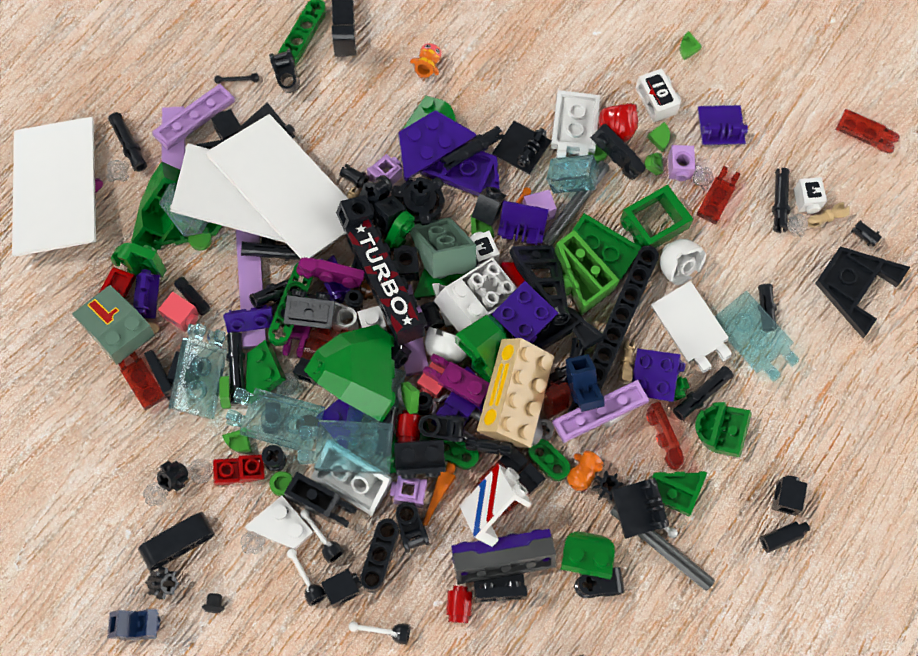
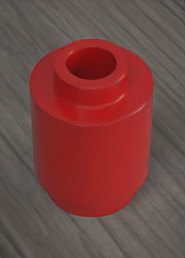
(407, 427)
(459, 604)

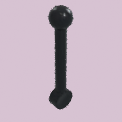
(254, 78)

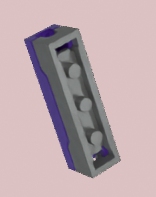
(507, 557)

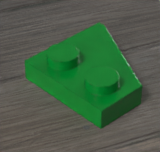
(263, 368)
(680, 489)

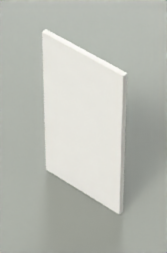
(282, 185)
(53, 187)
(211, 197)

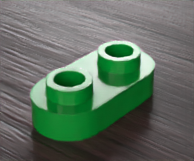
(399, 230)
(455, 454)
(551, 458)

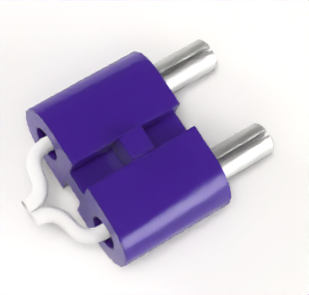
(456, 406)

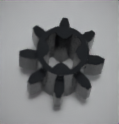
(172, 476)
(603, 491)
(162, 583)

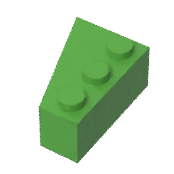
(586, 271)

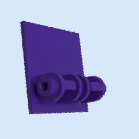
(722, 125)
(522, 221)
(525, 313)
(658, 373)

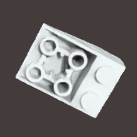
(475, 294)

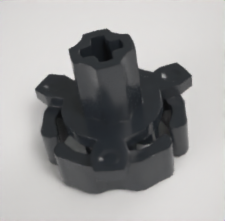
(421, 198)

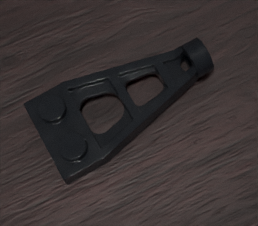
(541, 257)

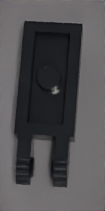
(618, 152)

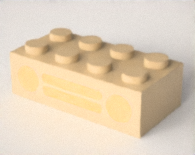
(516, 392)

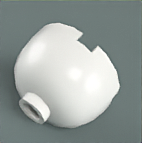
(681, 259)
(444, 345)

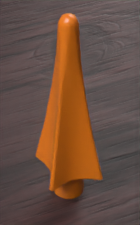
(441, 487)

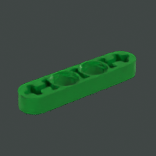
(300, 32)
(274, 327)

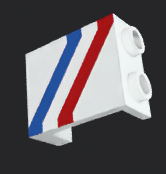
(491, 500)

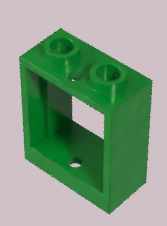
(671, 205)

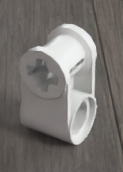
(340, 314)

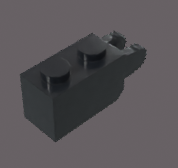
(317, 499)

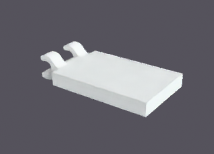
(575, 123)
(692, 325)

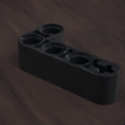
(343, 28)

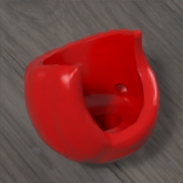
(620, 119)

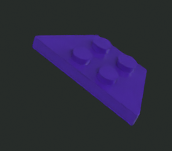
(429, 141)
(469, 175)

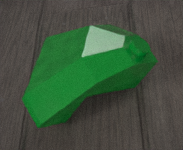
(152, 223)
(482, 343)
(358, 369)

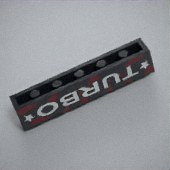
(385, 282)

